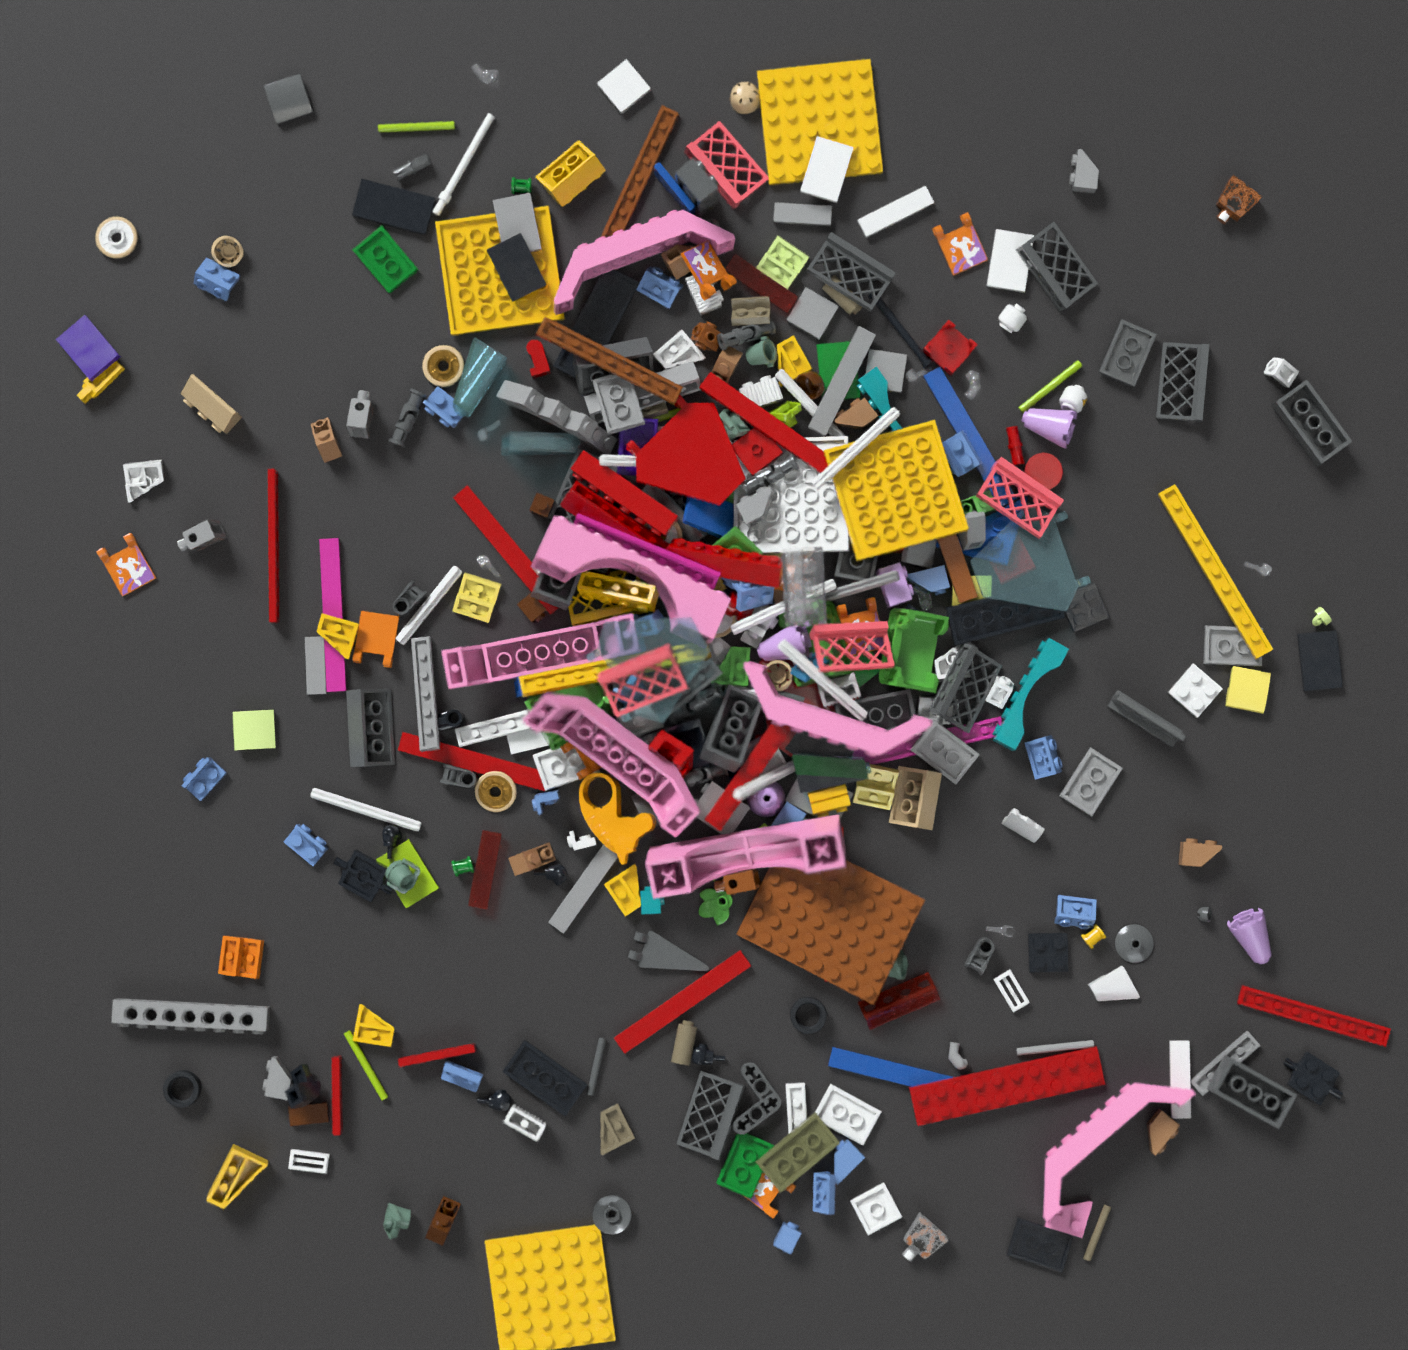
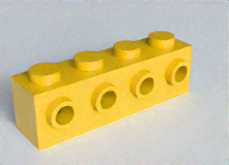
(618, 591)

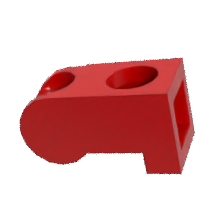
(537, 353)

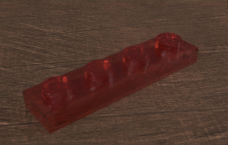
(761, 283)
(485, 869)

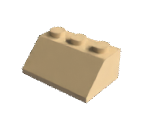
(209, 405)
(915, 798)

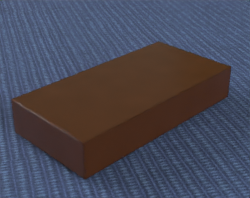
(309, 1114)

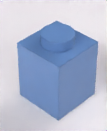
(787, 1237)

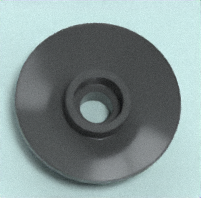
(1124, 941)
(609, 1224)

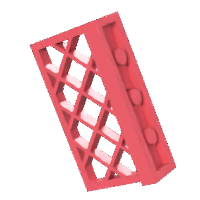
(724, 185)
(1041, 496)
(847, 632)
(637, 664)

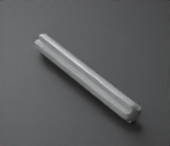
(863, 585)

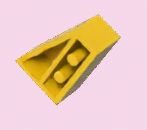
(235, 1174)

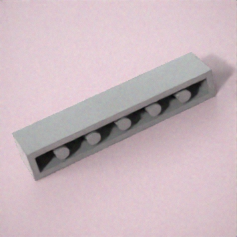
(683, 375)

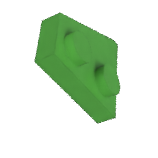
(733, 667)

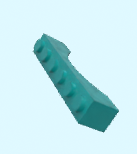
(876, 388)
(1011, 729)

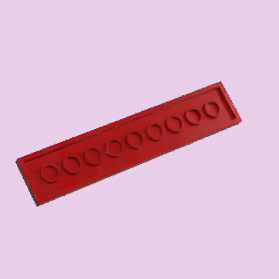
(1006, 1085)

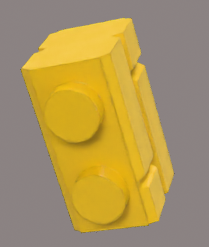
(829, 799)

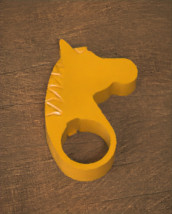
(613, 830)

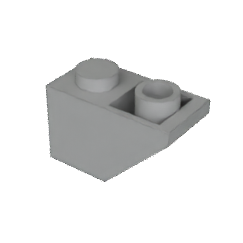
(1085, 173)
(756, 507)
(976, 534)
(278, 1079)

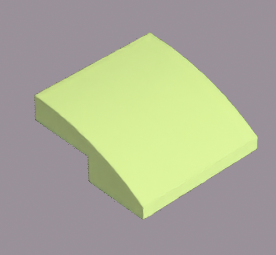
(782, 262)
(253, 730)

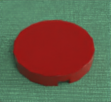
(1044, 469)

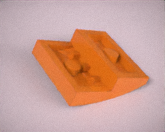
(241, 957)

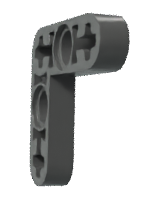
(763, 1098)

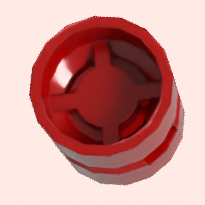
(731, 611)

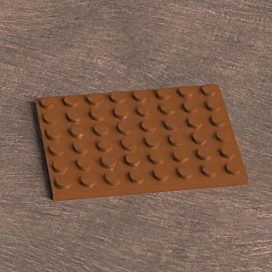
(833, 924)

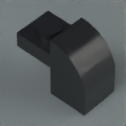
(304, 1087)

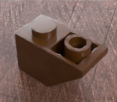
(443, 1220)

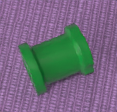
(521, 185)
(463, 866)

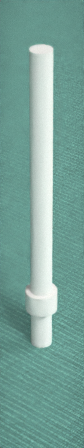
(445, 195)

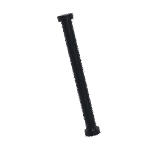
(902, 331)

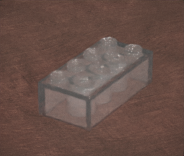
(804, 586)

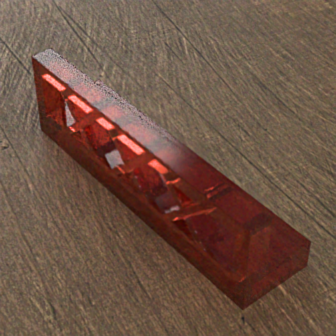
(900, 1004)

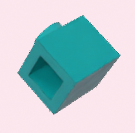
(649, 904)

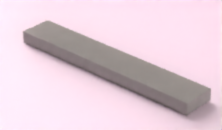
(841, 381)
(425, 694)
(583, 889)

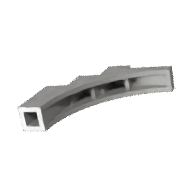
(558, 414)

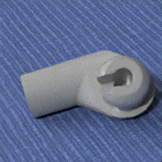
(954, 1057)

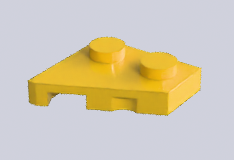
(792, 358)
(338, 633)
(625, 890)
(372, 1029)

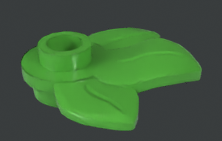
(713, 907)

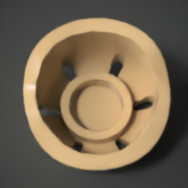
(745, 92)
(228, 251)
(780, 674)

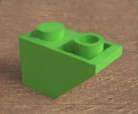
(975, 504)

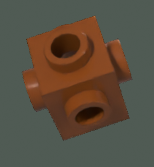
(705, 336)

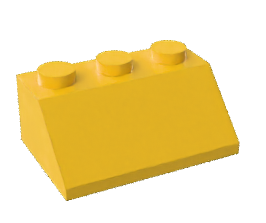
(570, 173)

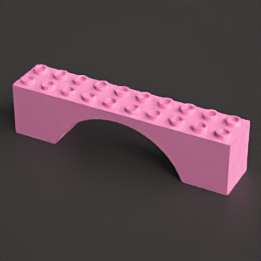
(573, 550)
(800, 845)

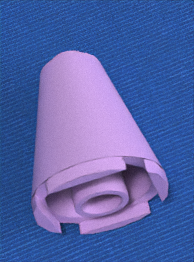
(1051, 424)
(795, 635)
(771, 808)
(1252, 934)

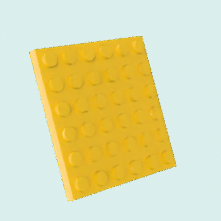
(823, 102)
(473, 286)
(897, 491)
(550, 1289)

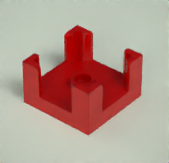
(949, 348)
(673, 751)

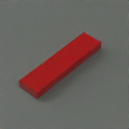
(438, 1054)
(337, 1114)

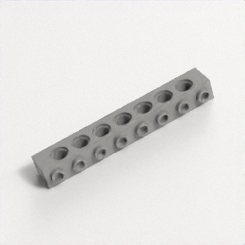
(122, 1006)

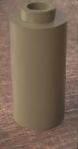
(843, 301)
(684, 1043)

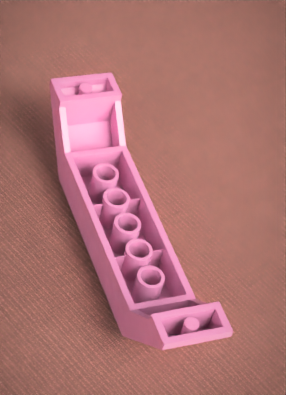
(635, 245)
(523, 655)
(827, 723)
(619, 754)
(1097, 1130)

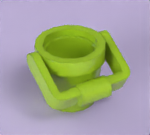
(787, 412)

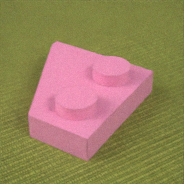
(1071, 1218)

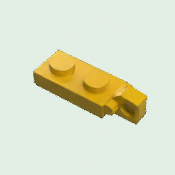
(99, 384)

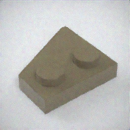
(614, 1129)

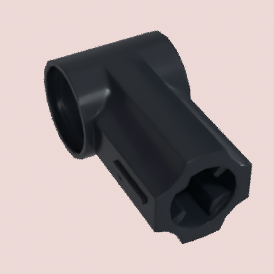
(444, 719)

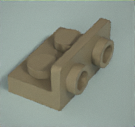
(751, 311)

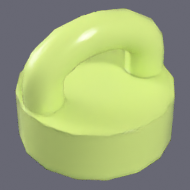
(1322, 616)

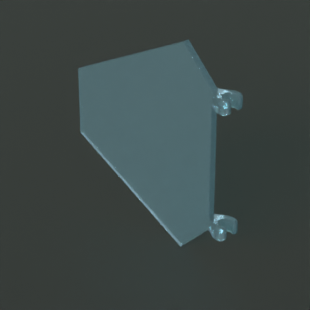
(1026, 568)
(633, 638)

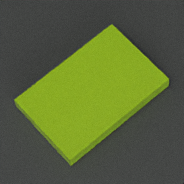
(425, 883)

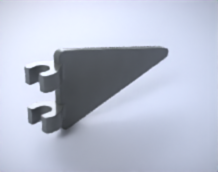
(663, 954)

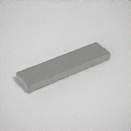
(1238, 1050)

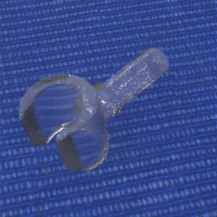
(911, 375)
(483, 433)
(483, 561)
(1264, 570)
(1000, 930)

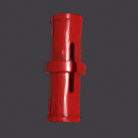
(1015, 445)

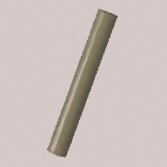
(1097, 1232)

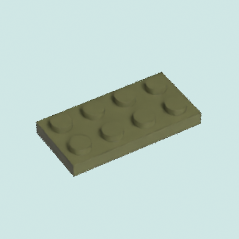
(797, 1152)

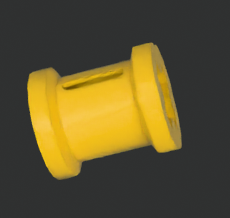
(1093, 936)

